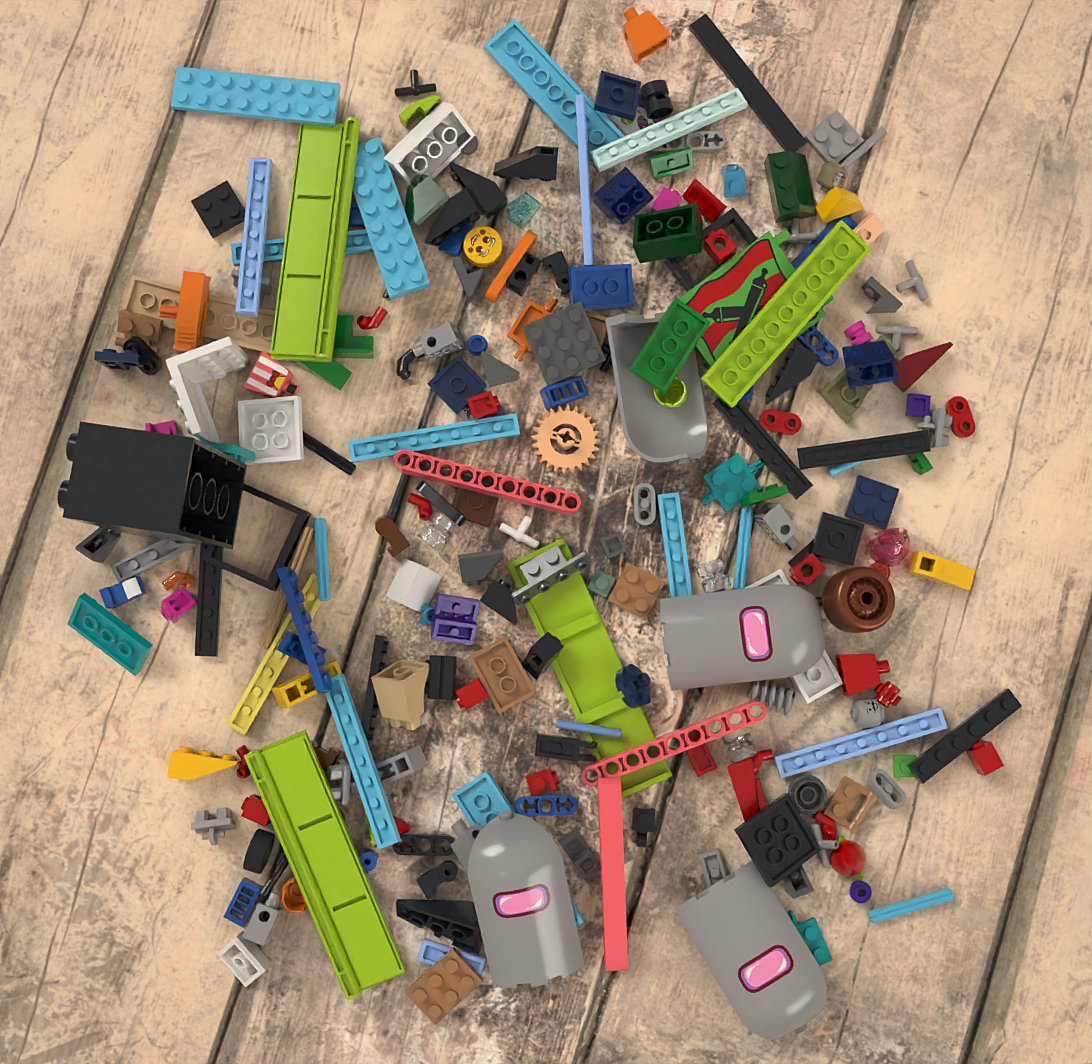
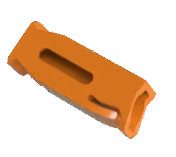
(191, 312)

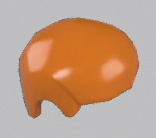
(292, 897)

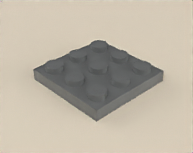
(563, 343)

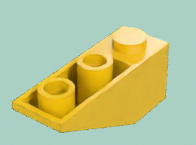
(940, 570)
(192, 765)

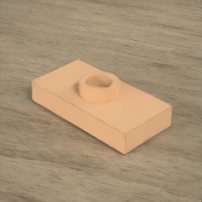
(869, 228)

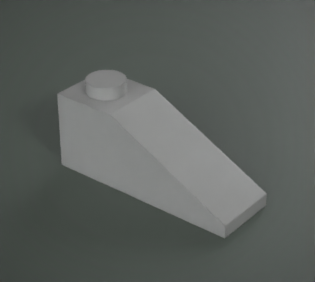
(401, 765)

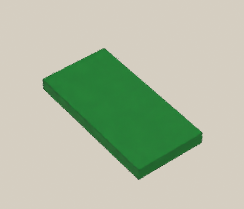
(669, 345)

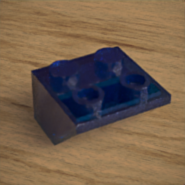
(622, 197)
(869, 364)

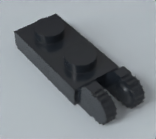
(563, 748)

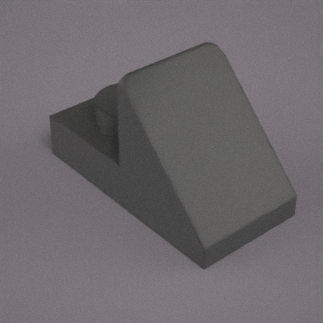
(469, 281)
(884, 299)
(797, 883)

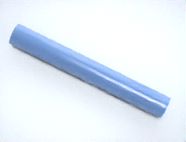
(588, 728)

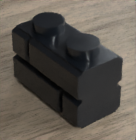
(441, 677)

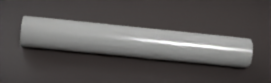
(864, 147)

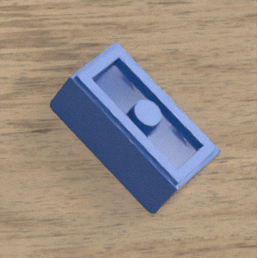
(454, 243)

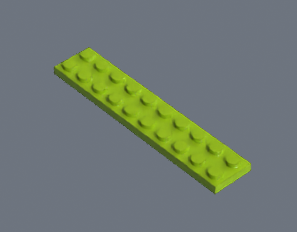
(785, 314)

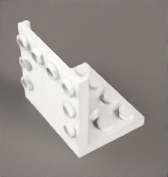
(196, 367)

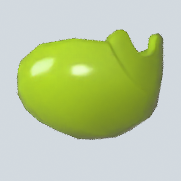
(674, 396)

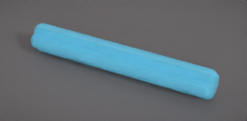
(743, 547)
(322, 559)
(911, 905)

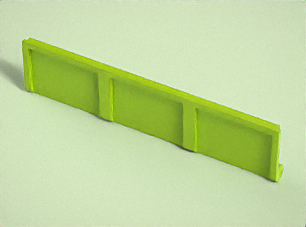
(315, 242)
(589, 670)
(325, 863)

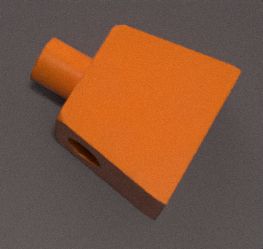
(643, 34)

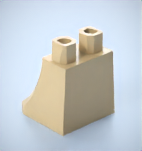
(401, 692)

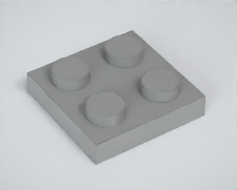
(834, 138)

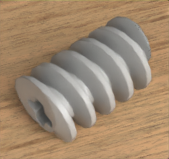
(772, 695)

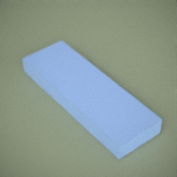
(432, 951)

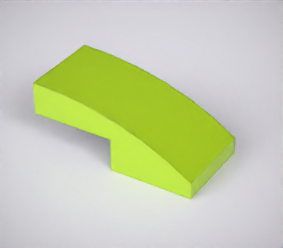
(421, 107)

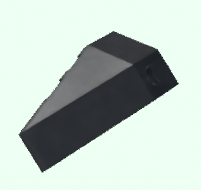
(448, 918)

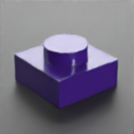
(918, 405)

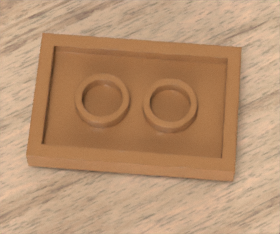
(502, 675)
(444, 985)

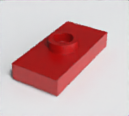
(707, 203)
(700, 756)

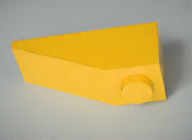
(300, 687)

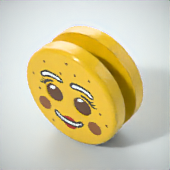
(483, 247)

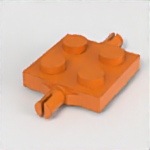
(528, 315)

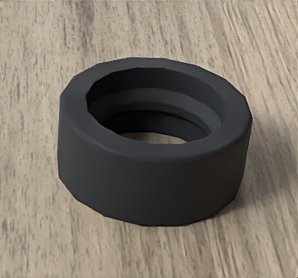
(258, 851)

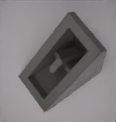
(497, 371)
(98, 545)

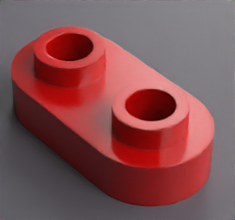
(960, 417)
(780, 422)

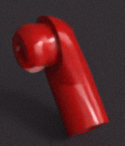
(372, 321)
(423, 505)
(761, 756)
(242, 771)
(827, 824)

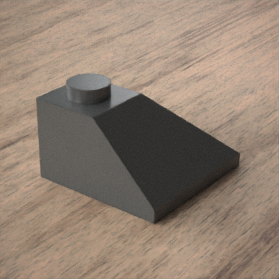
(478, 565)

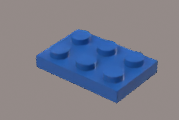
(601, 286)

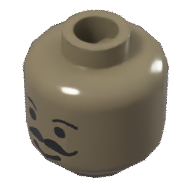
(831, 175)

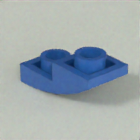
(292, 647)

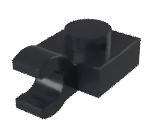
(643, 822)

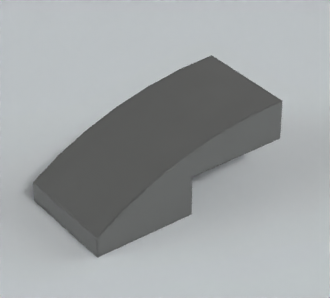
(580, 854)

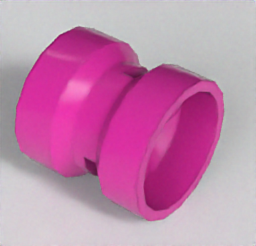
(858, 333)

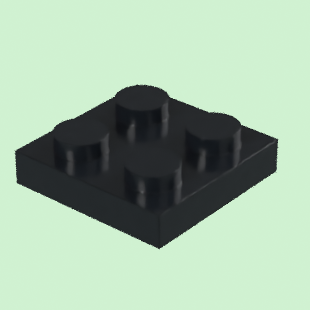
(219, 209)
(837, 538)

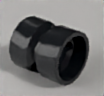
(655, 96)

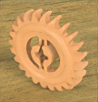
(546, 432)

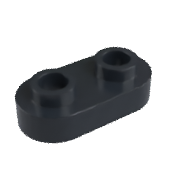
(146, 352)

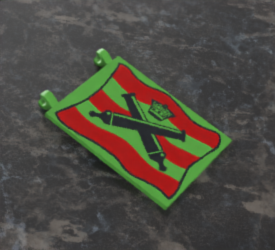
(739, 291)

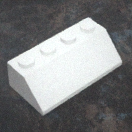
(429, 144)

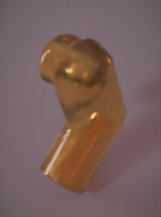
(179, 578)

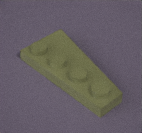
(842, 399)

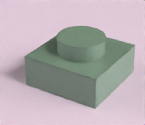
(601, 583)

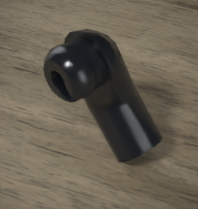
(403, 364)

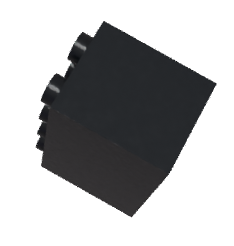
(152, 485)

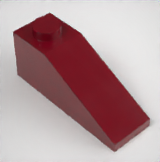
(915, 365)

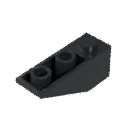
(533, 163)
(486, 190)
(457, 212)
(797, 369)

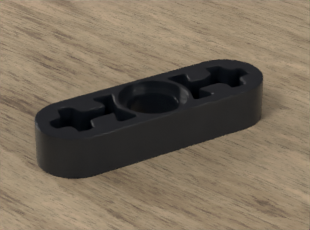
(441, 503)
(440, 850)

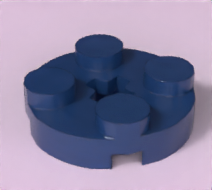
(633, 686)

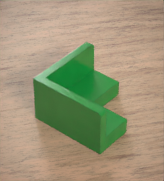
(348, 345)

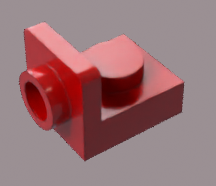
(483, 405)
(542, 781)

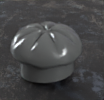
(807, 794)

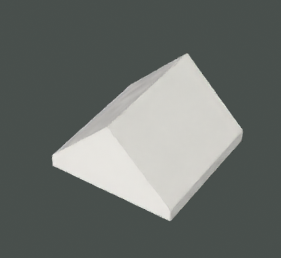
(413, 585)
(244, 959)

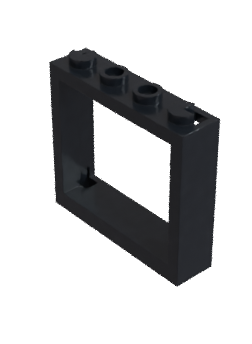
(722, 222)
(286, 552)

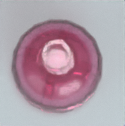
(889, 546)

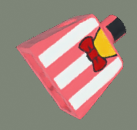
(270, 378)

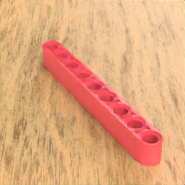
(479, 475)
(681, 734)
(612, 874)

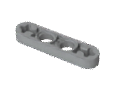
(701, 135)

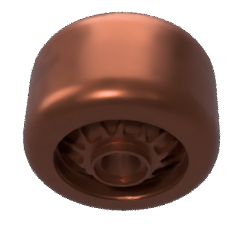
(844, 597)

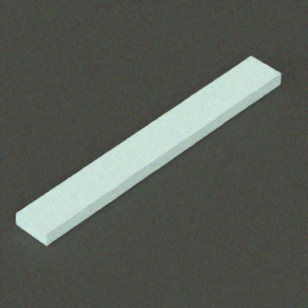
(668, 129)

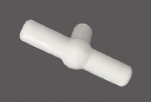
(519, 535)

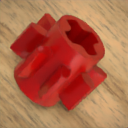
(887, 694)

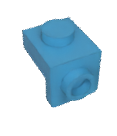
(733, 181)

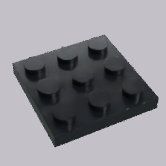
(777, 840)

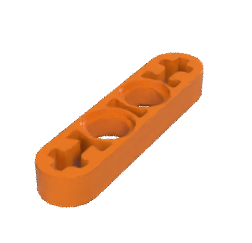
(499, 282)

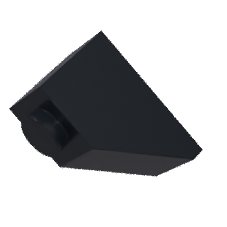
(499, 599)
(542, 655)

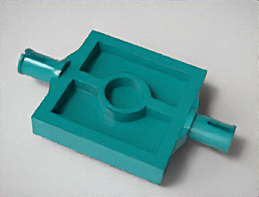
(731, 482)
(813, 938)

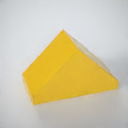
(838, 203)

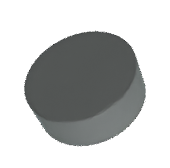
(470, 147)

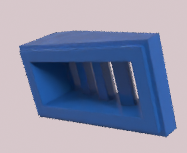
(547, 398)
(251, 886)

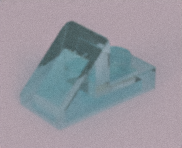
(522, 210)

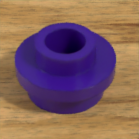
(854, 889)

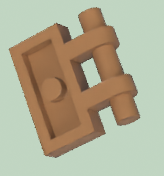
(139, 325)

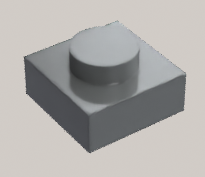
(613, 545)

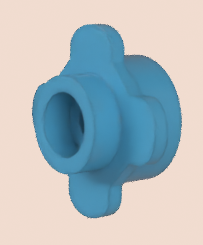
(426, 610)

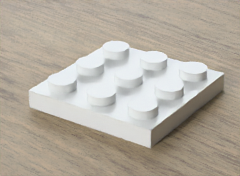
(271, 429)

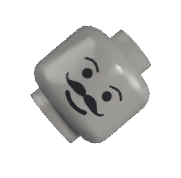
(867, 713)

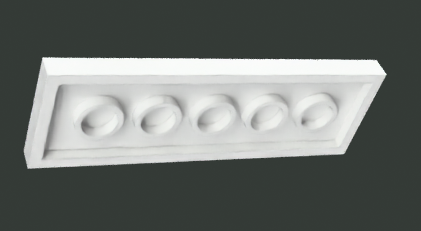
(822, 675)

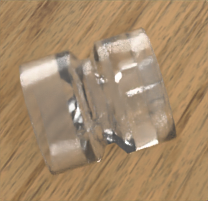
(437, 531)
(713, 575)
(739, 745)

